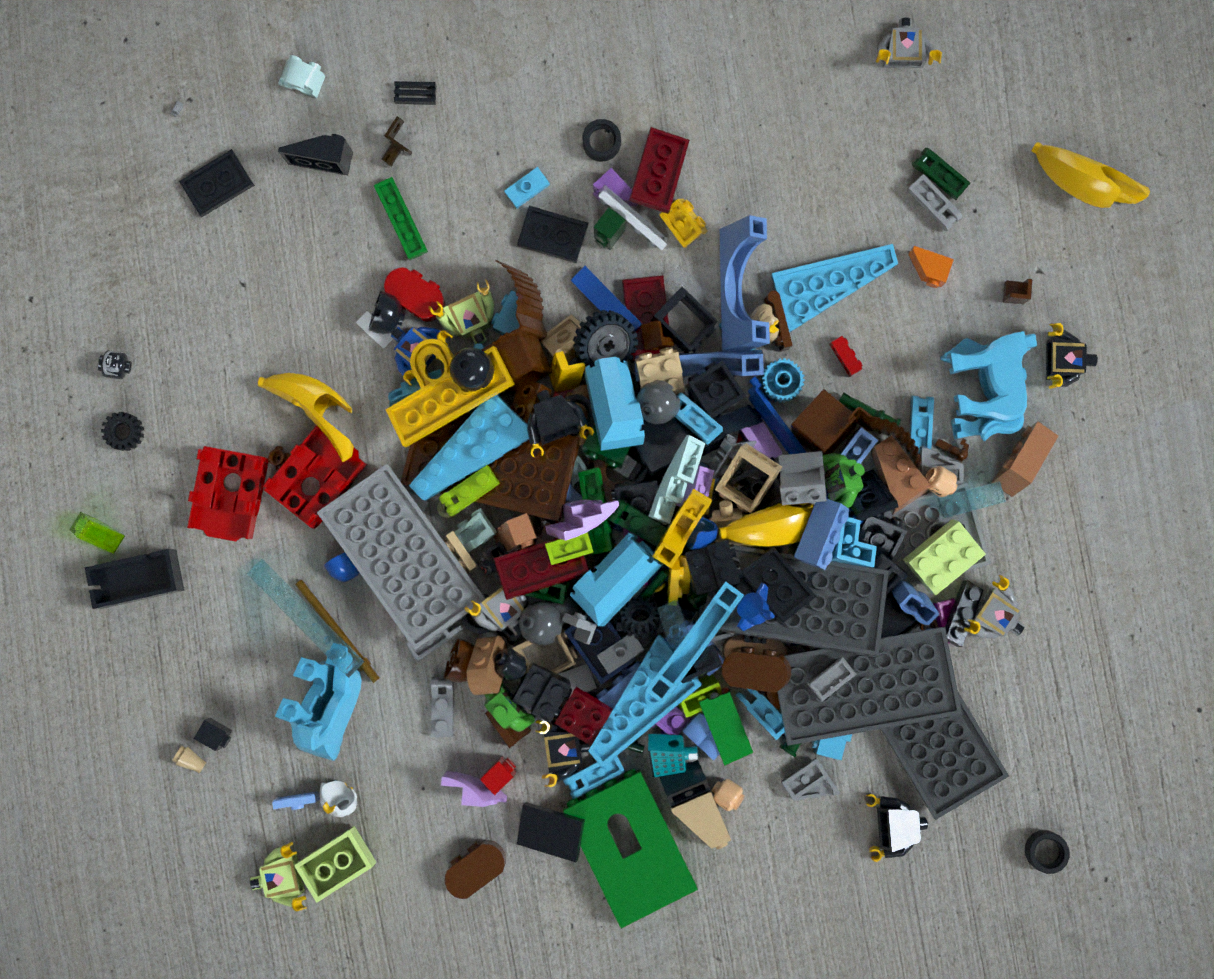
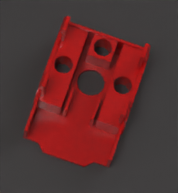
(315, 459)
(224, 512)

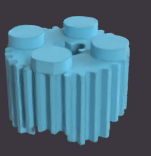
(790, 372)

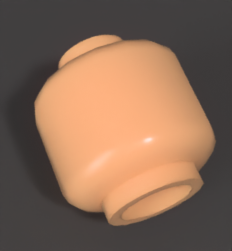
(941, 481)
(728, 794)

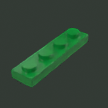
(400, 218)
(593, 489)

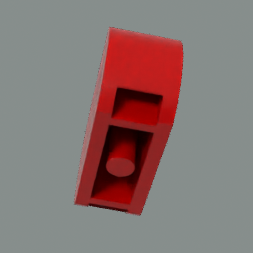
(414, 293)

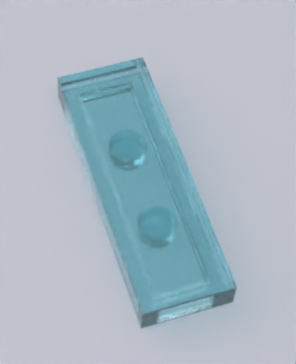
(971, 499)

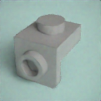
(585, 628)

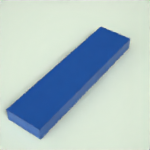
(602, 296)

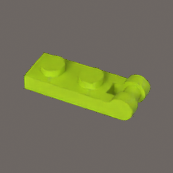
(469, 490)

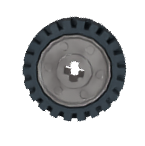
(604, 337)

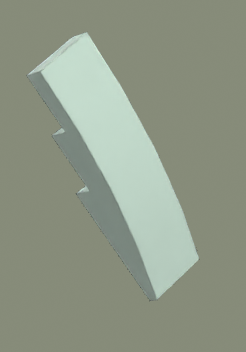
(674, 483)

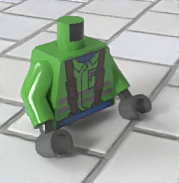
(842, 478)
(507, 712)

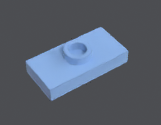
(296, 801)

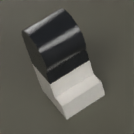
(633, 471)

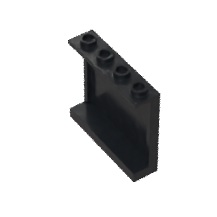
(665, 439)

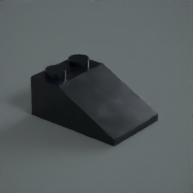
(320, 153)

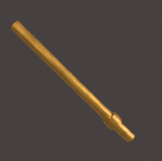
(330, 621)

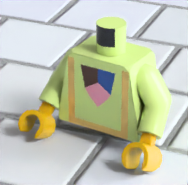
(469, 315)
(280, 878)

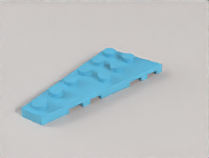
(819, 285)
(478, 442)
(636, 708)

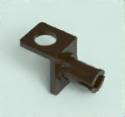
(395, 147)

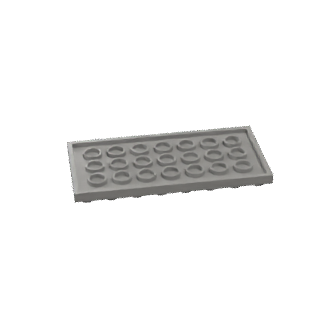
(401, 556)

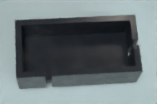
(134, 578)

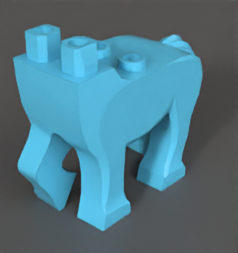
(1001, 381)
(325, 710)

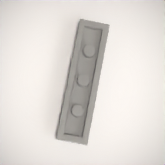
(639, 224)

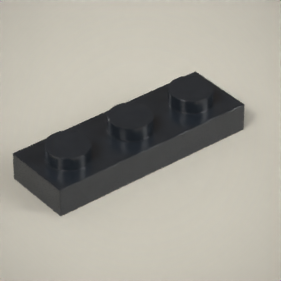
(962, 610)

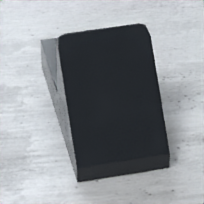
(705, 663)

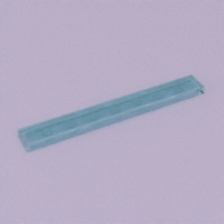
(306, 618)

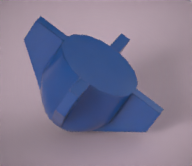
(754, 608)

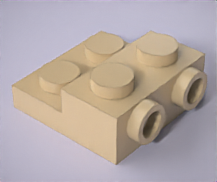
(661, 366)

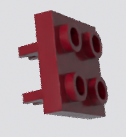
(583, 716)

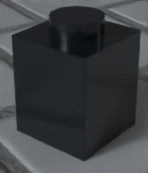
(213, 734)

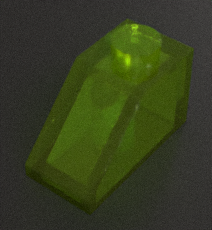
(96, 532)

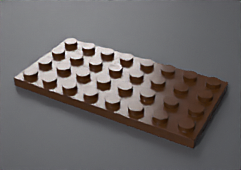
(526, 482)

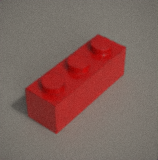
(846, 356)

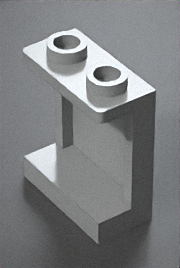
(802, 478)

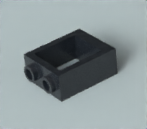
(697, 309)

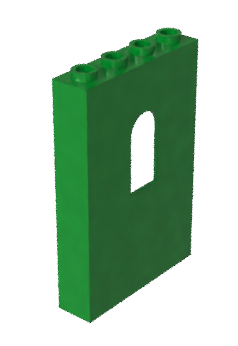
(645, 878)

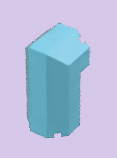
(614, 404)
(616, 579)

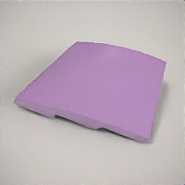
(581, 517)
(474, 790)

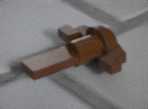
(961, 454)

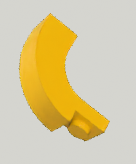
(681, 527)

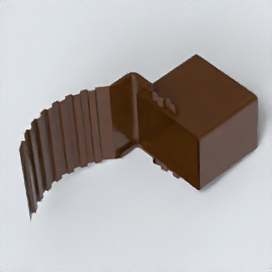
(522, 346)
(828, 423)

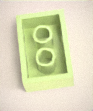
(944, 556)
(335, 864)

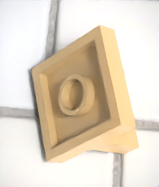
(561, 338)

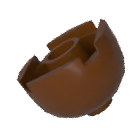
(457, 666)

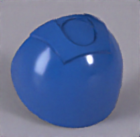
(702, 535)
(341, 568)

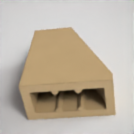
(704, 820)

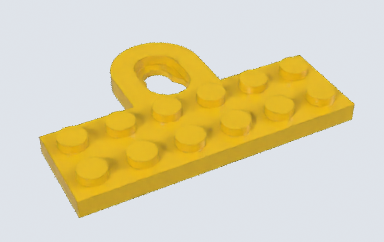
(440, 398)

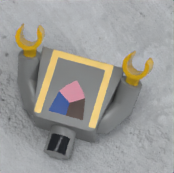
(906, 47)
(498, 613)
(996, 613)

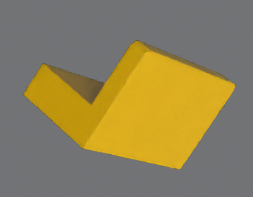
(564, 375)

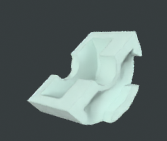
(302, 76)
(475, 531)

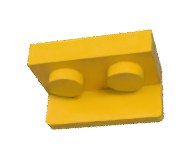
(684, 222)
(678, 580)

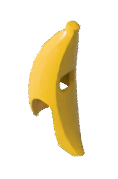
(1087, 178)
(314, 399)
(770, 526)

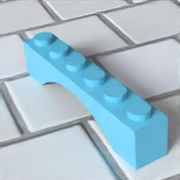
(694, 643)

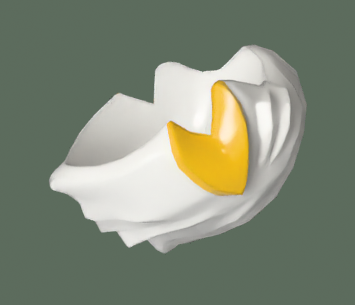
(337, 798)

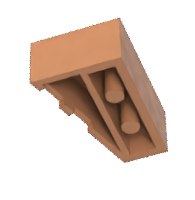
(1026, 458)
(898, 473)
(517, 533)

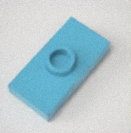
(527, 187)

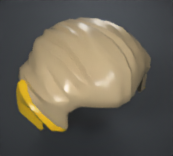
(764, 314)

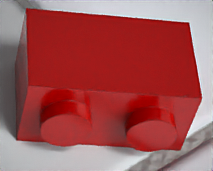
(499, 774)

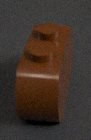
(756, 670)
(474, 869)

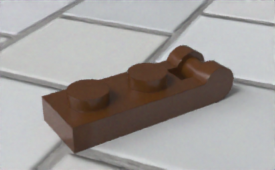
(783, 339)

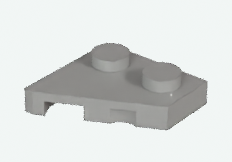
(931, 459)
(809, 782)

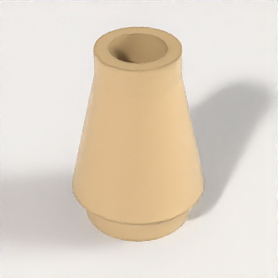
(188, 759)

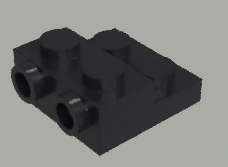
(714, 389)
(637, 494)
(883, 533)
(713, 567)
(542, 692)

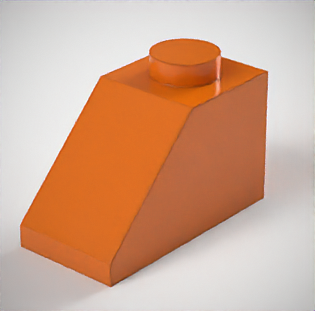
(931, 266)

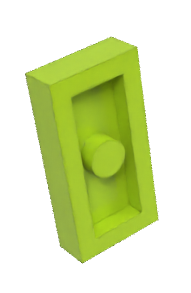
(569, 549)

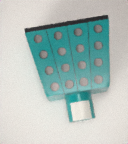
(669, 754)

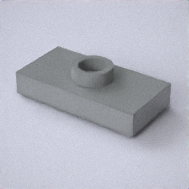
(620, 653)
(831, 679)

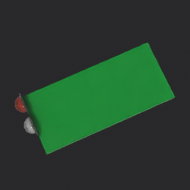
(726, 726)

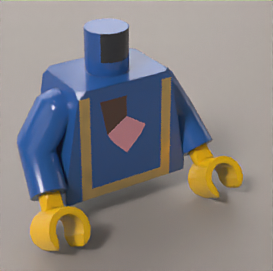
(408, 342)

